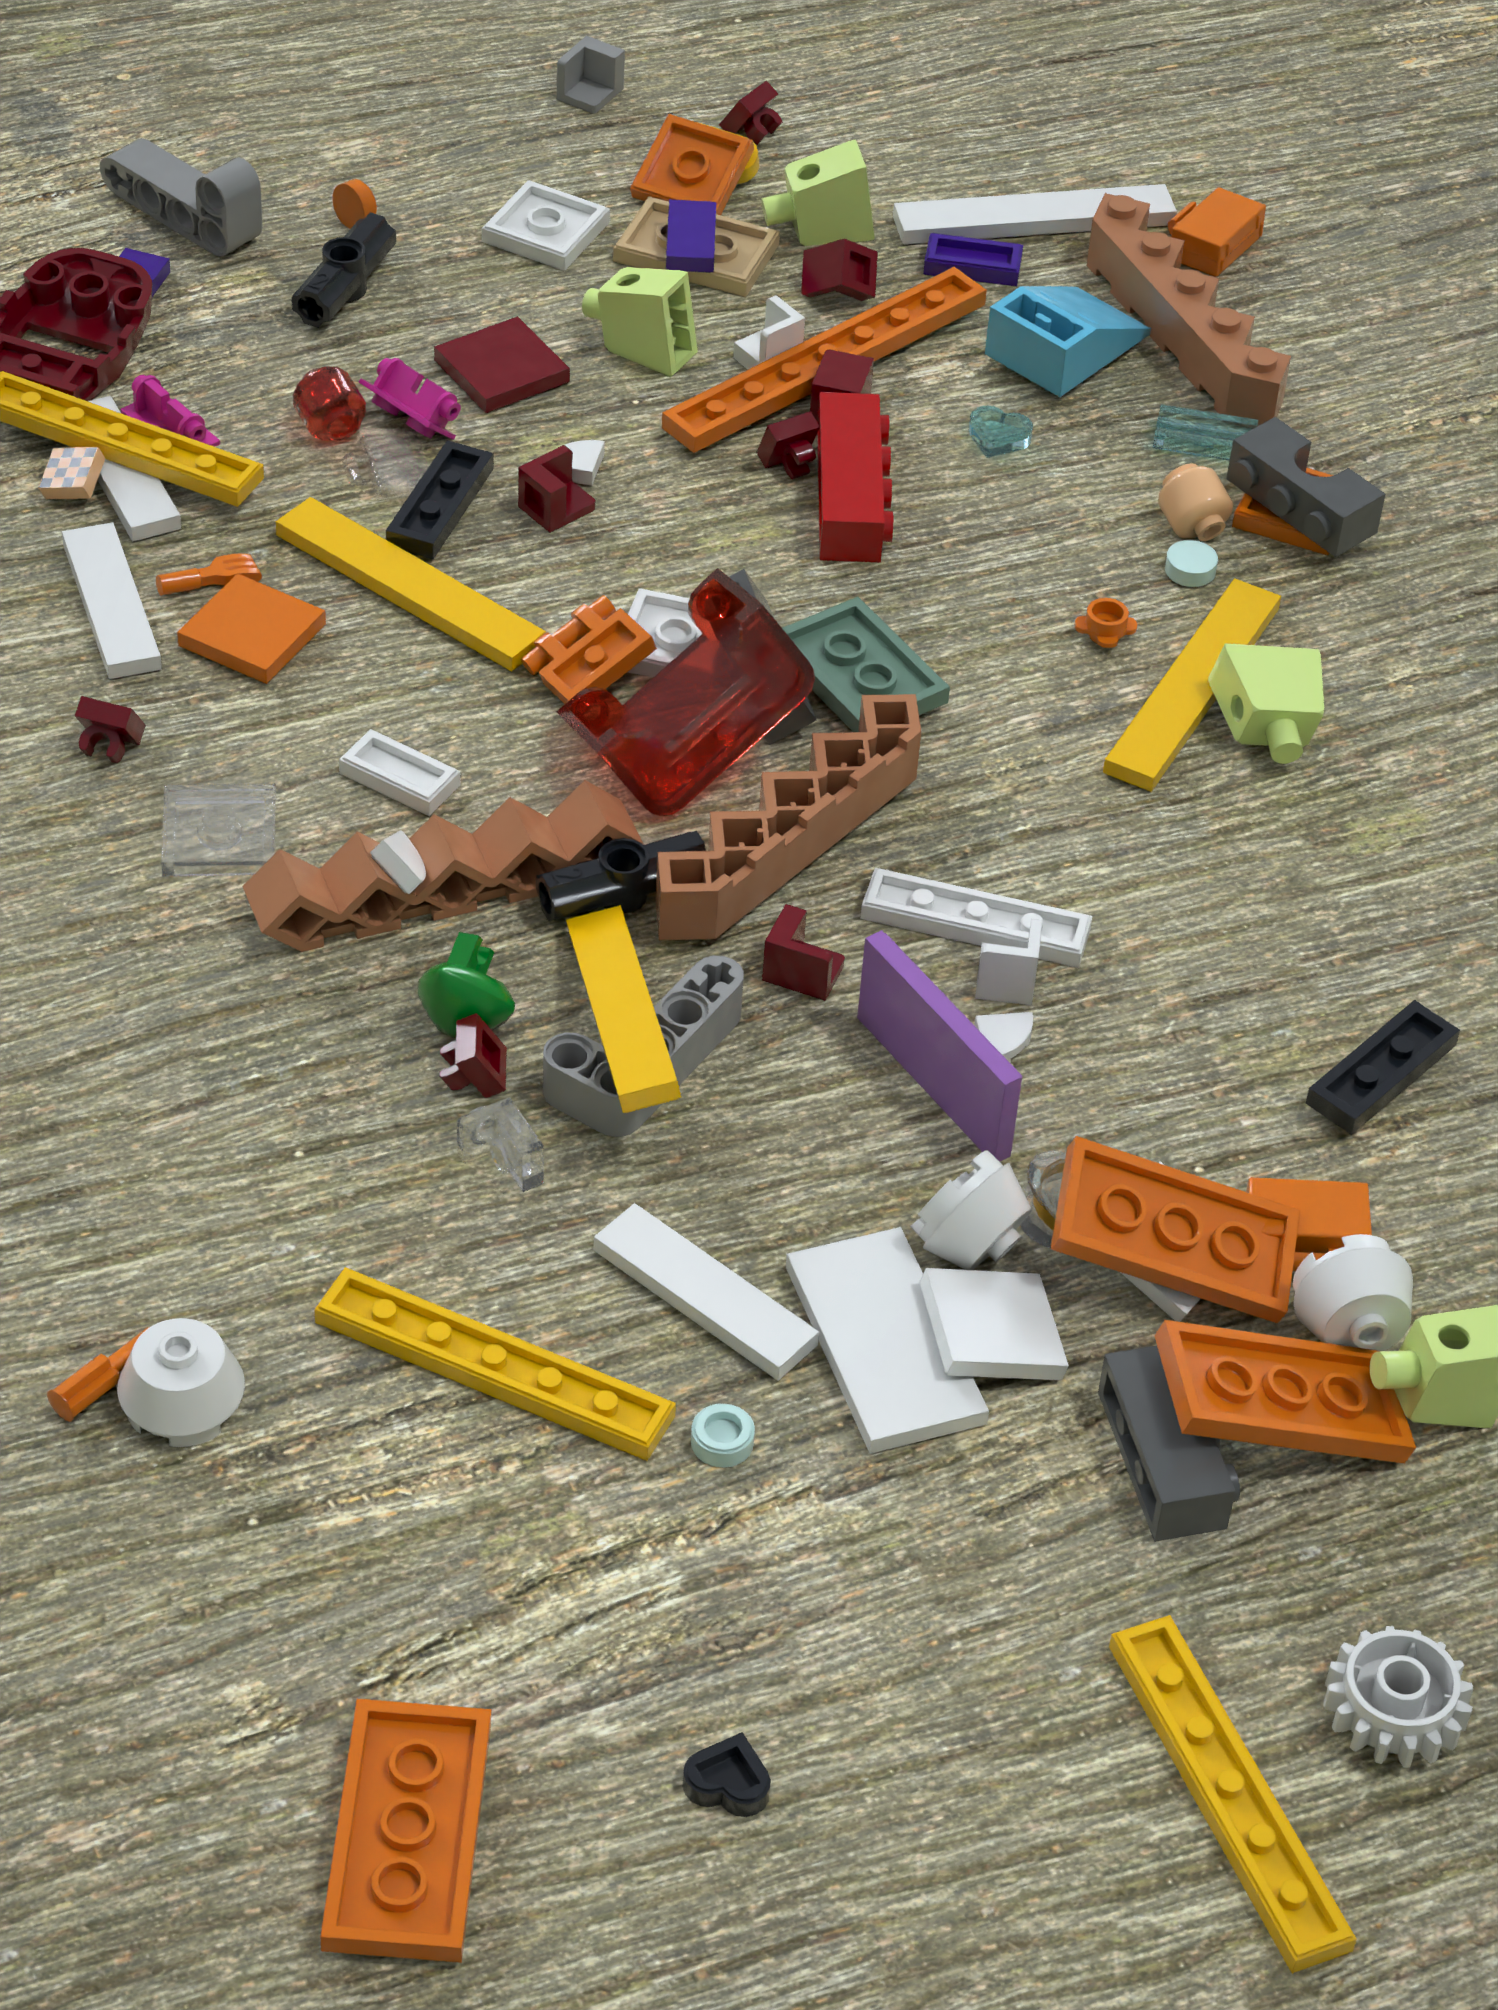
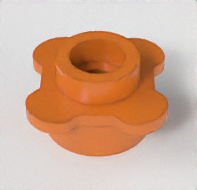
(1106, 622)

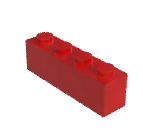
(851, 478)

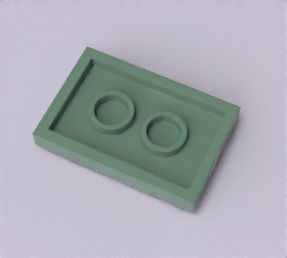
(861, 656)

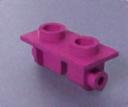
(396, 391)
(156, 407)

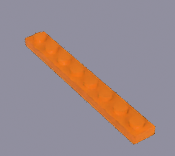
(791, 373)

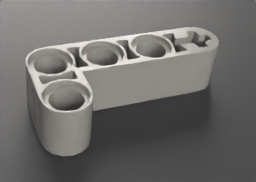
(209, 209)
(693, 1022)

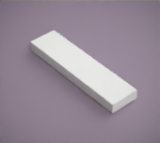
(136, 496)
(111, 601)
(973, 916)
(706, 1291)

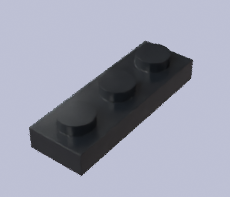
(440, 499)
(1382, 1067)

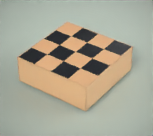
(71, 473)

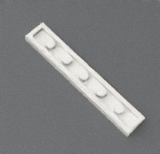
(1020, 213)

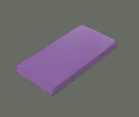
(938, 1046)

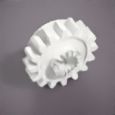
(1398, 1695)

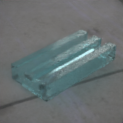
(1199, 431)

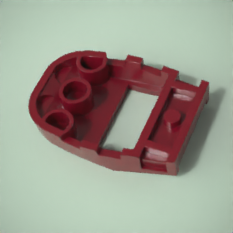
(79, 299)

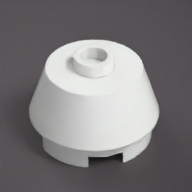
(974, 1214)
(1355, 1294)
(180, 1382)

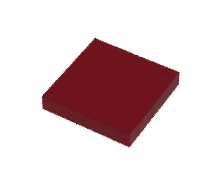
(501, 364)

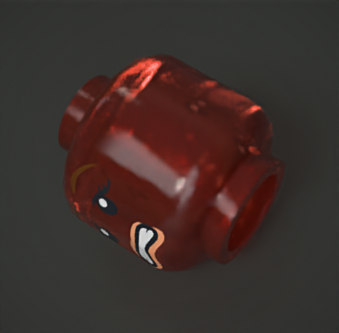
(329, 403)

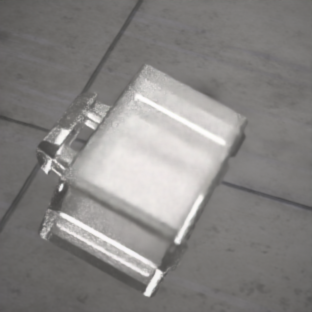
(391, 461)

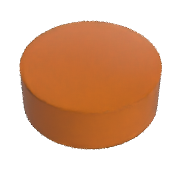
(353, 202)

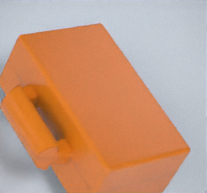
(1217, 230)
(1326, 1212)

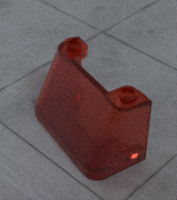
(701, 705)

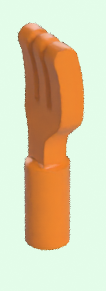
(219, 573)

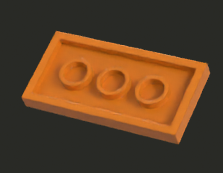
(1174, 1229)
(1280, 1392)
(407, 1831)

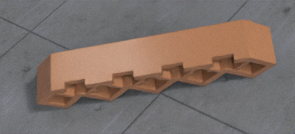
(1183, 313)
(795, 824)
(497, 860)

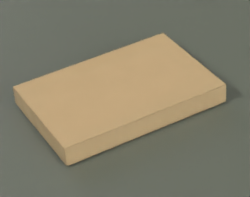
(739, 248)

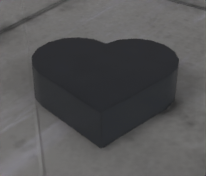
(728, 1777)

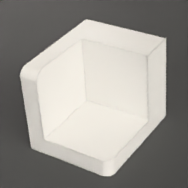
(782, 331)
(1009, 971)

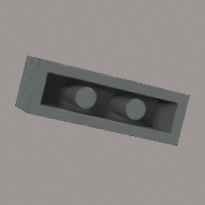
(1174, 1474)

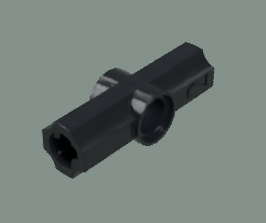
(343, 270)
(619, 876)

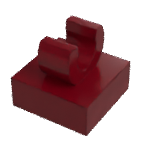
(752, 113)
(790, 444)
(110, 722)
(475, 1058)

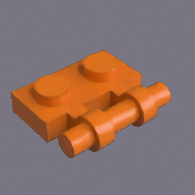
(589, 650)

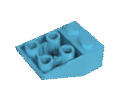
(1058, 335)

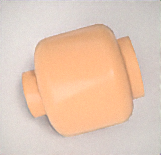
(1195, 502)

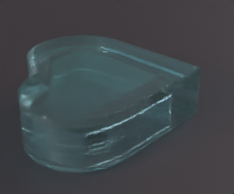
(999, 431)

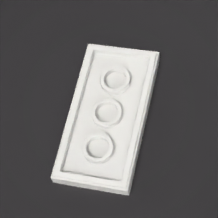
(881, 1340)

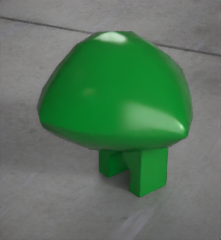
(463, 988)

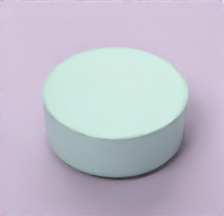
(1191, 563)
(722, 1435)

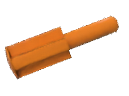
(89, 1382)

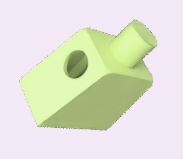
(825, 197)
(646, 317)
(1270, 696)
(1445, 1369)

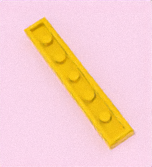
(128, 440)
(409, 582)
(1184, 691)
(623, 1010)
(496, 1363)
(1232, 1795)

